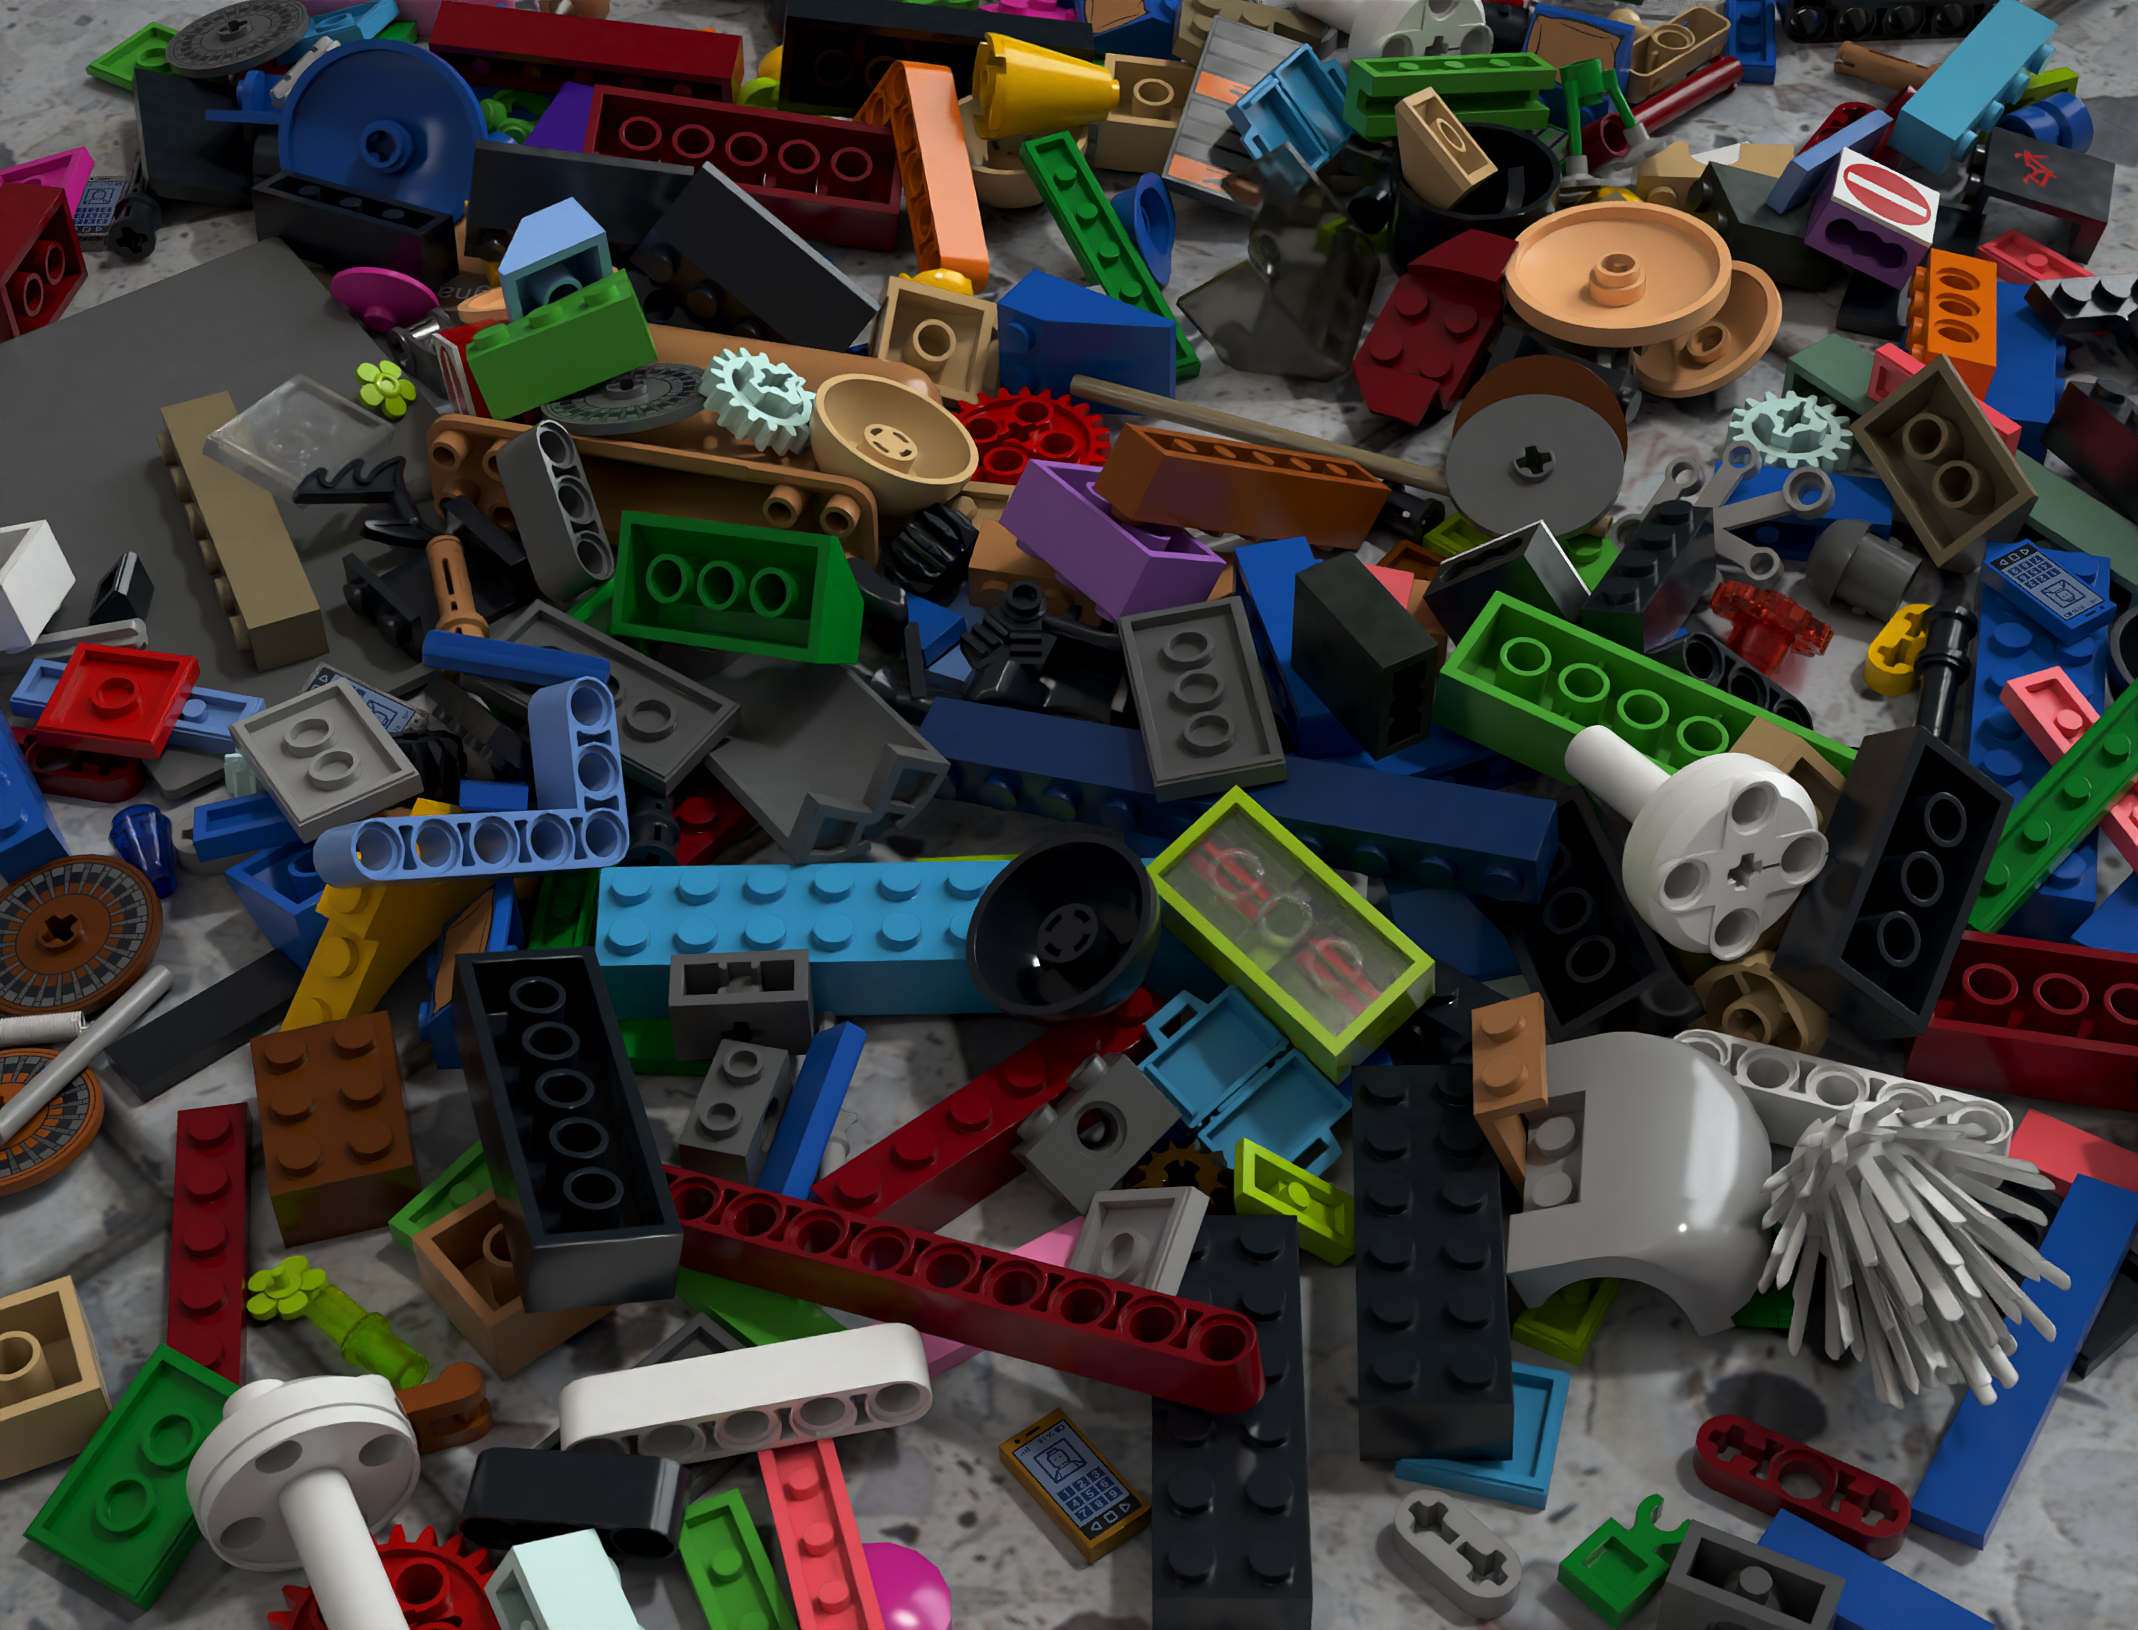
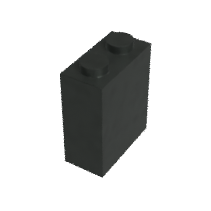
(1755, 233)
(1363, 655)

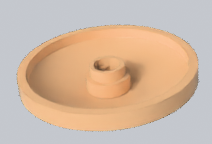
(1618, 274)

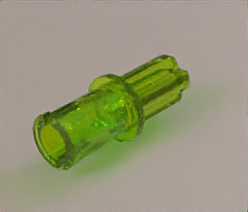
(365, 1337)

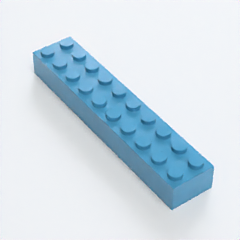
(874, 933)

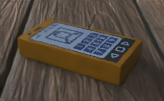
(1075, 1484)

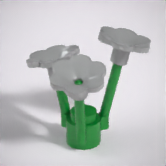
(1583, 87)

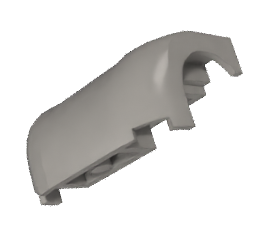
(1645, 1177)

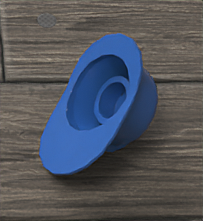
(1149, 222)

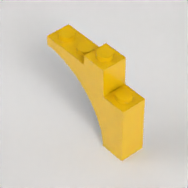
(377, 936)

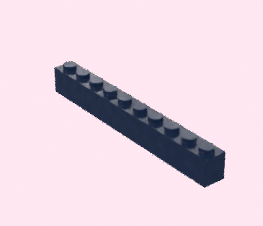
(1342, 813)

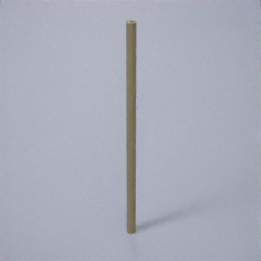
(1271, 436)

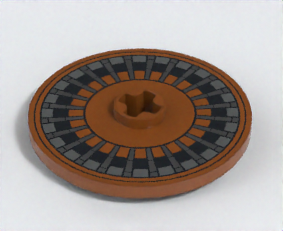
(56, 1132)

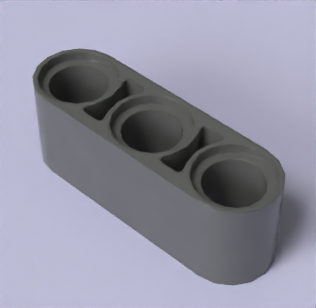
(555, 511)

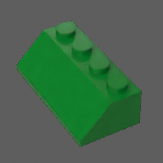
(736, 589)

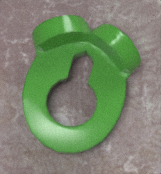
(499, 108)

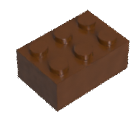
(334, 1127)

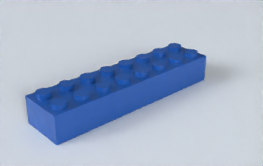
(1992, 740)

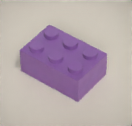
(1096, 553)

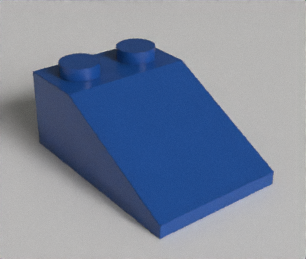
(1063, 329)

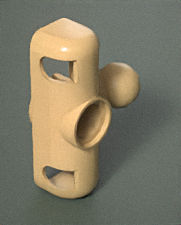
(1670, 50)

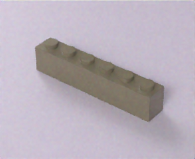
(243, 541)

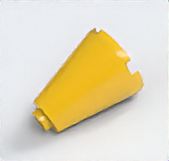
(1036, 89)

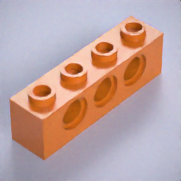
(1955, 316)

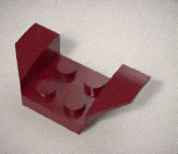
(1434, 327)

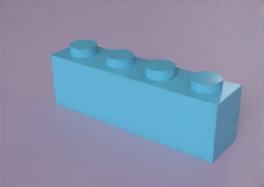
(1973, 86)

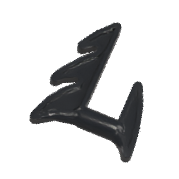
(382, 485)

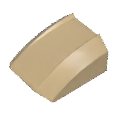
(942, 335)

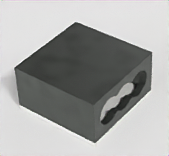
(1519, 564)

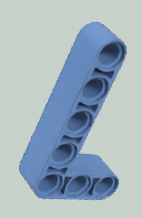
(575, 829)

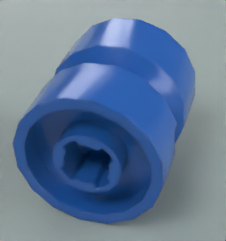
(2055, 120)

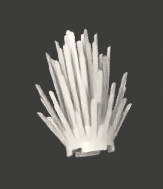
(1894, 1211)

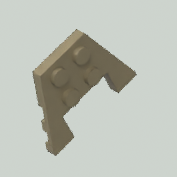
(1195, 19)

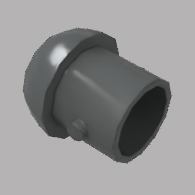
(1861, 569)

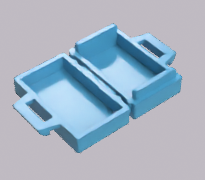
(1295, 104)
(1223, 1066)

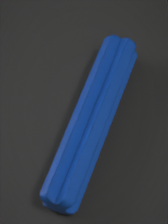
(509, 660)

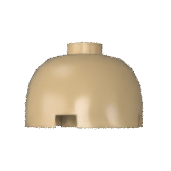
(1759, 1006)

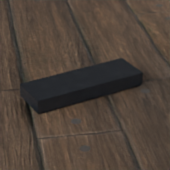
(206, 1025)

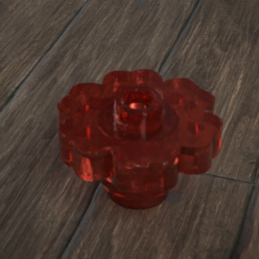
(1768, 626)

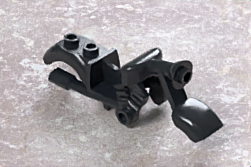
(1018, 656)

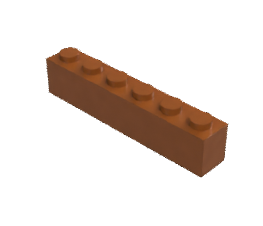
(1238, 489)

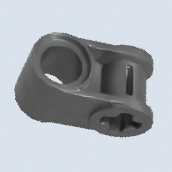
(416, 351)

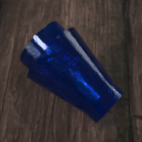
(145, 841)

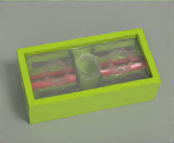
(1290, 934)

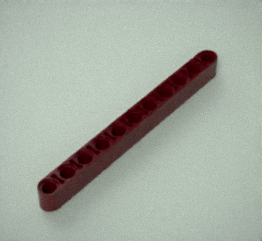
(970, 1293)

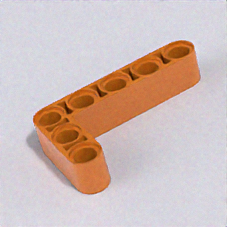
(933, 165)

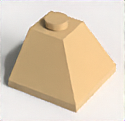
(1438, 152)

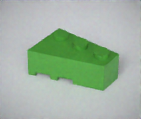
(561, 347)

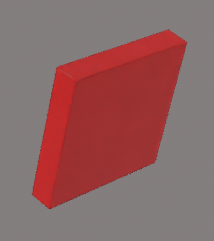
(117, 701)

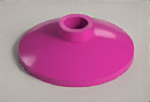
(382, 297)

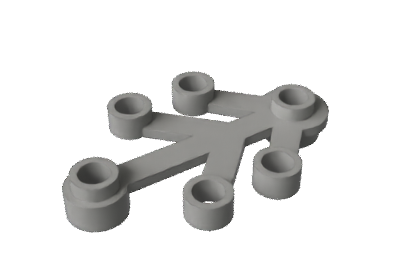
(1736, 514)

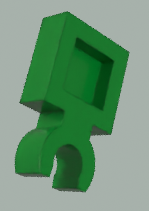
(1622, 1568)

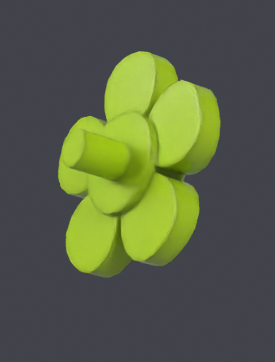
(384, 388)
(284, 1289)

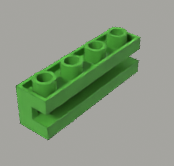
(1473, 86)

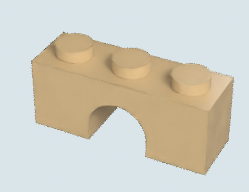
(1669, 174)

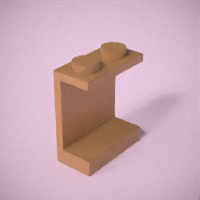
(1509, 1076)

